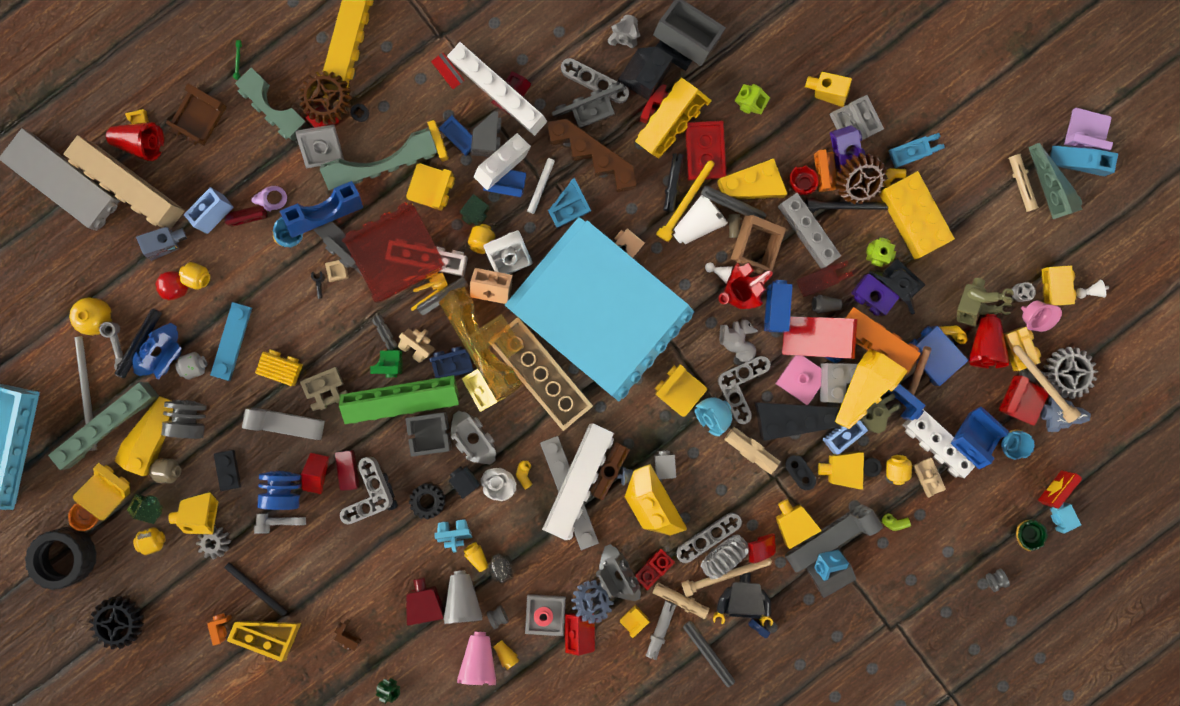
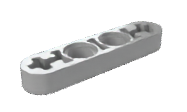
(593, 83)
(710, 540)

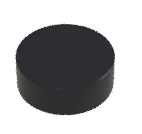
(872, 467)

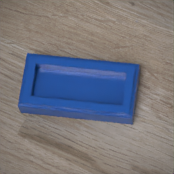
(457, 135)

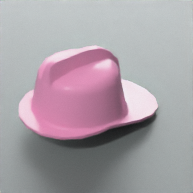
(1041, 316)

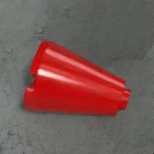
(137, 139)
(989, 344)

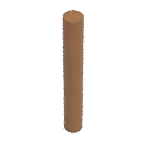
(919, 370)

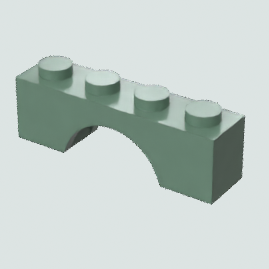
(256, 88)

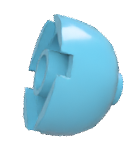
(714, 414)

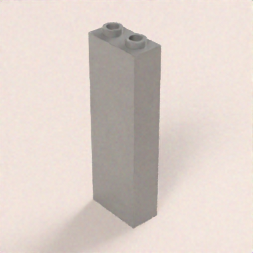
(59, 180)

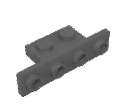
(592, 108)
(332, 237)

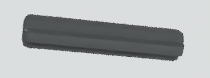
(433, 301)

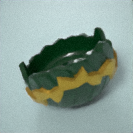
(1031, 535)

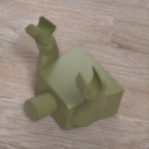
(974, 300)

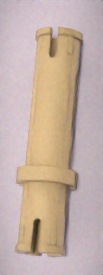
(1023, 182)
(681, 600)

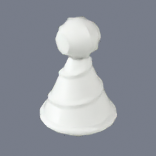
(723, 272)
(1098, 289)

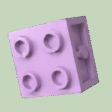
(1088, 130)

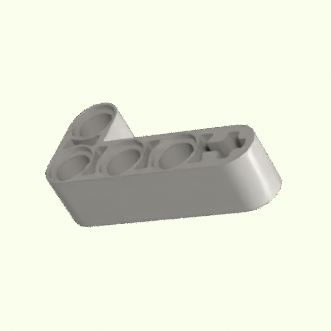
(283, 423)

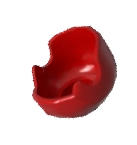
(803, 180)
(169, 286)

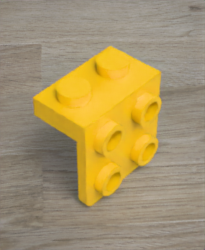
(430, 186)
(680, 390)
(102, 492)

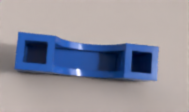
(342, 202)

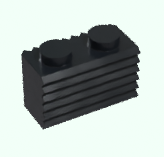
(464, 481)

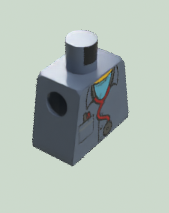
(153, 243)

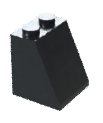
(646, 71)

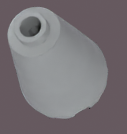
(461, 600)

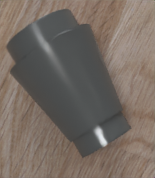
(825, 304)

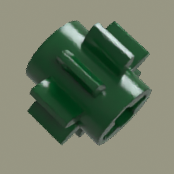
(388, 690)

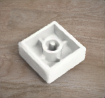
(508, 253)

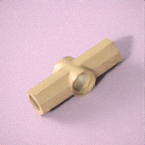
(752, 450)

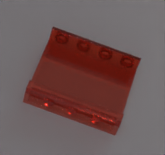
(394, 252)

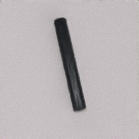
(140, 338)

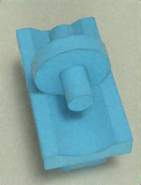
(444, 534)

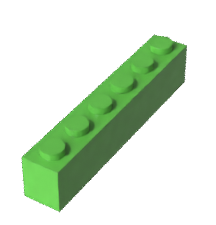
(399, 399)

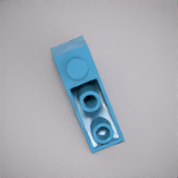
(1085, 160)

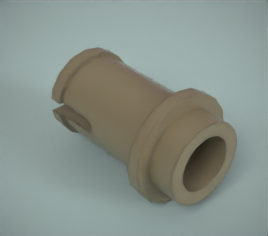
(734, 225)

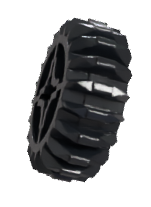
(112, 636)

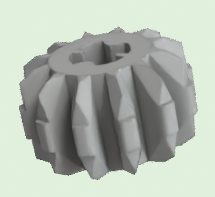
(216, 549)

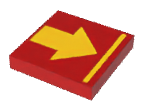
(1060, 489)

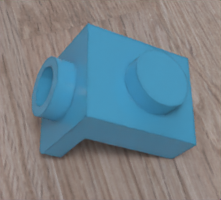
(830, 562)

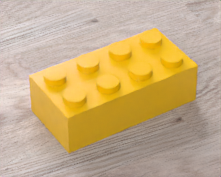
(916, 215)

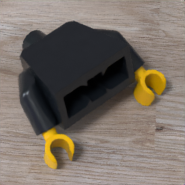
(744, 601)

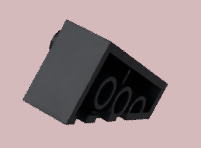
(789, 419)

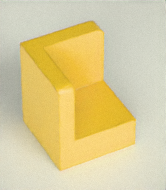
(634, 621)

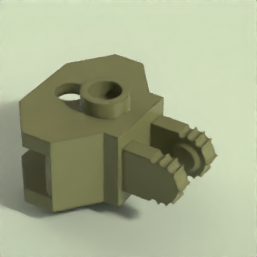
(879, 414)

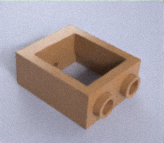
(777, 233)

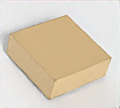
(336, 271)

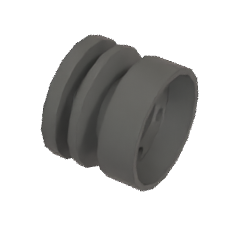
(183, 419)

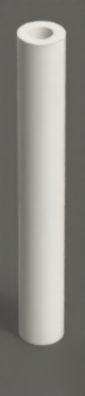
(541, 185)

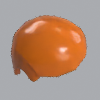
(81, 519)

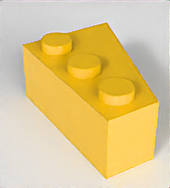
(754, 182)
(265, 638)

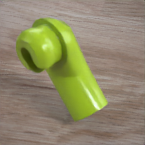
(894, 524)

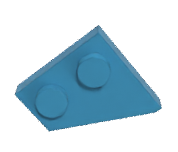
(569, 205)

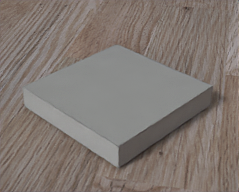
(319, 145)
(555, 604)

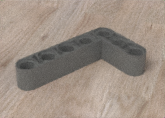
(857, 520)

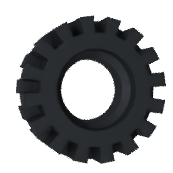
(427, 512)

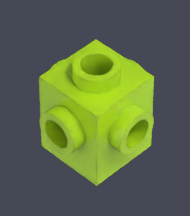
(752, 99)
(874, 252)

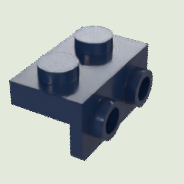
(451, 364)

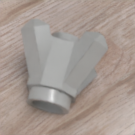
(625, 32)

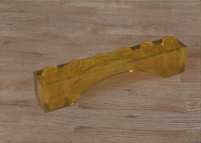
(497, 375)

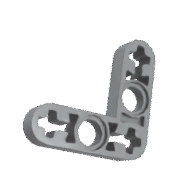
(734, 386)
(375, 494)

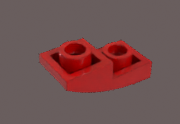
(655, 100)
(762, 548)
(653, 569)

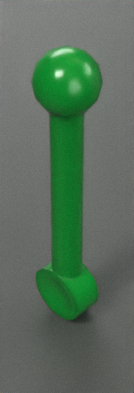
(236, 75)

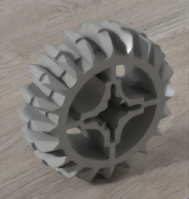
(1071, 389)
(725, 557)

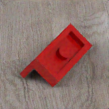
(579, 635)

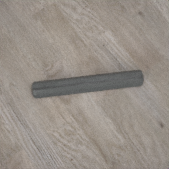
(731, 202)
(709, 654)

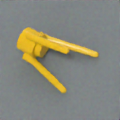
(437, 282)

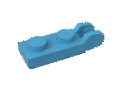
(914, 150)

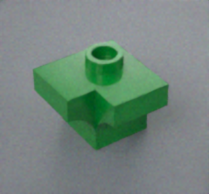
(389, 364)

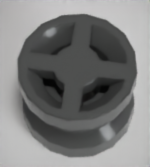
(997, 580)
(497, 617)

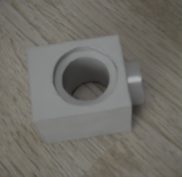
(665, 465)

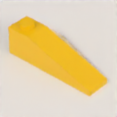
(871, 380)
(144, 441)

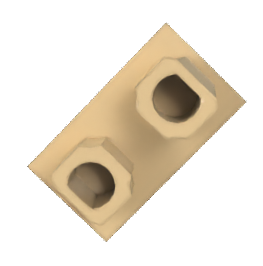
(417, 341)
(929, 477)

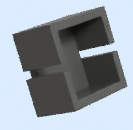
(429, 434)

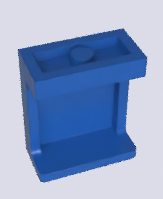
(944, 355)
(913, 405)
(979, 437)

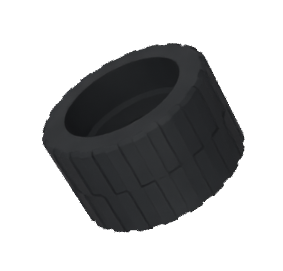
(38, 558)

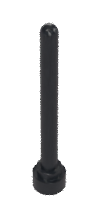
(814, 205)

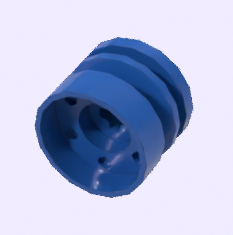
(279, 491)

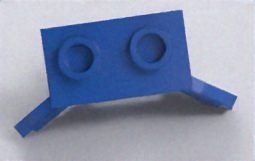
(166, 339)

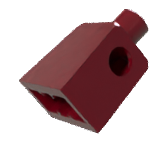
(423, 603)

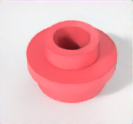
(543, 610)

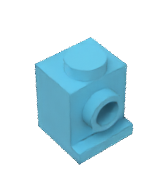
(1065, 518)

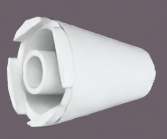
(699, 221)

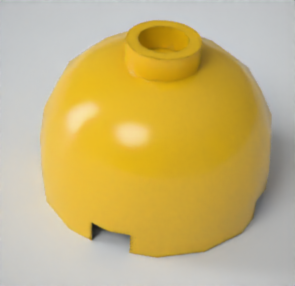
(89, 314)

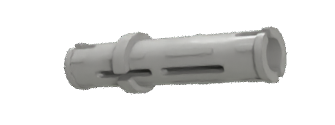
(657, 638)

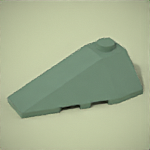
(1057, 189)

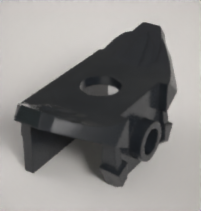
(901, 281)

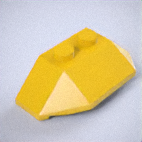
(652, 503)

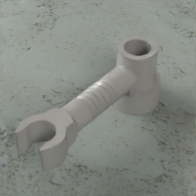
(105, 331)
(263, 522)

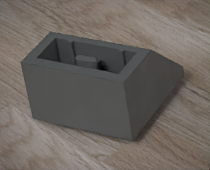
(485, 136)

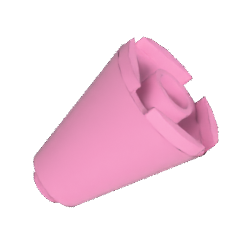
(478, 661)

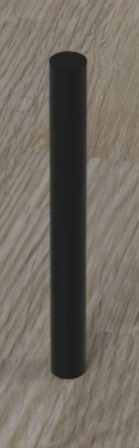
(255, 589)

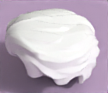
(498, 484)

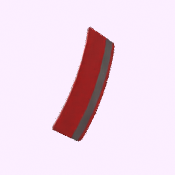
(447, 70)

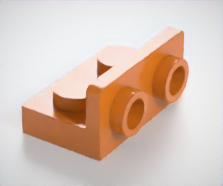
(825, 170)

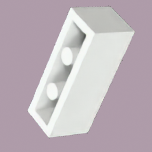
(502, 161)

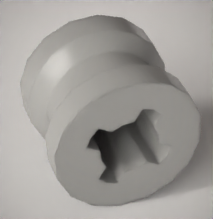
(1028, 291)

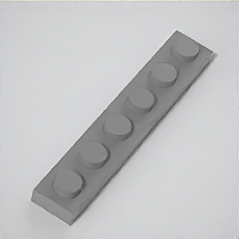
(559, 468)

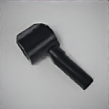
(318, 283)

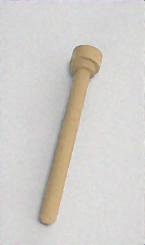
(1069, 412)
(690, 586)

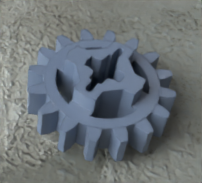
(585, 604)

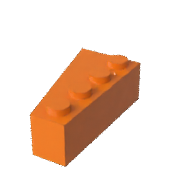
(876, 337)

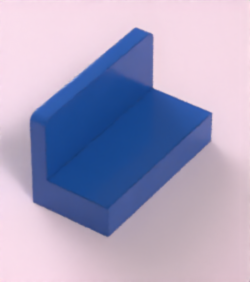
(510, 184)

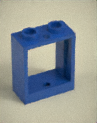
(778, 306)

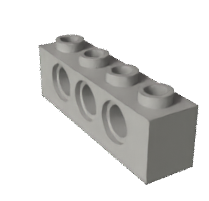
(809, 231)

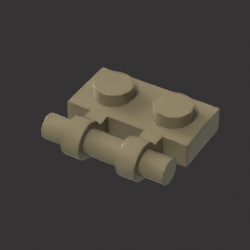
(321, 383)

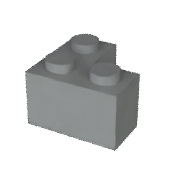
(834, 381)

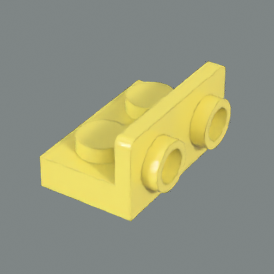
(479, 390)

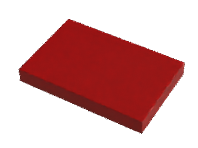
(705, 143)

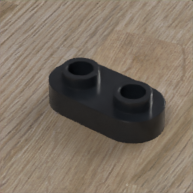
(799, 472)

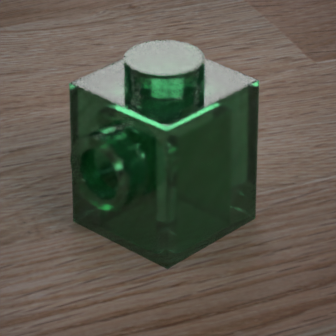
(474, 211)
(145, 508)

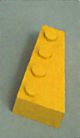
(672, 117)

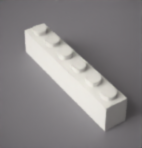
(497, 88)
(578, 481)

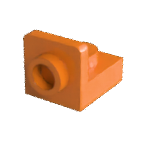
(216, 630)

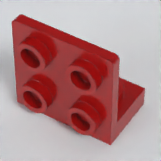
(1024, 400)

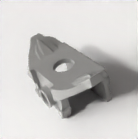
(461, 427)

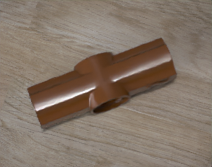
(615, 459)

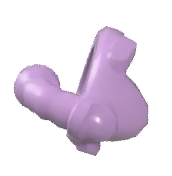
(261, 198)

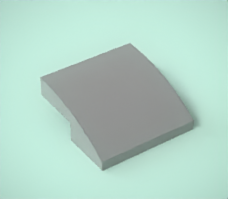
(859, 115)

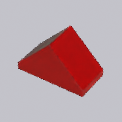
(314, 473)

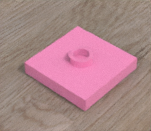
(801, 379)

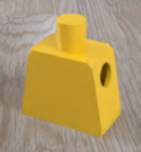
(830, 88)
(844, 469)
(196, 514)
(795, 524)

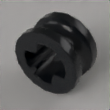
(364, 117)

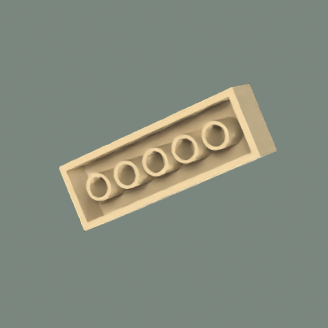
(123, 182)
(545, 378)

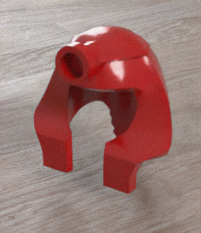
(744, 290)

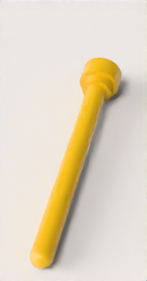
(666, 231)

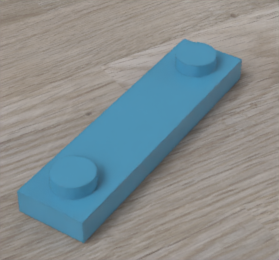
(231, 341)

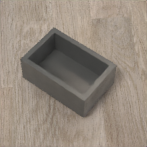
(689, 31)

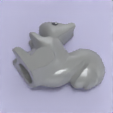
(734, 340)

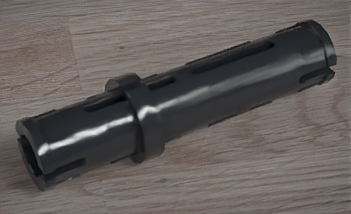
(673, 183)

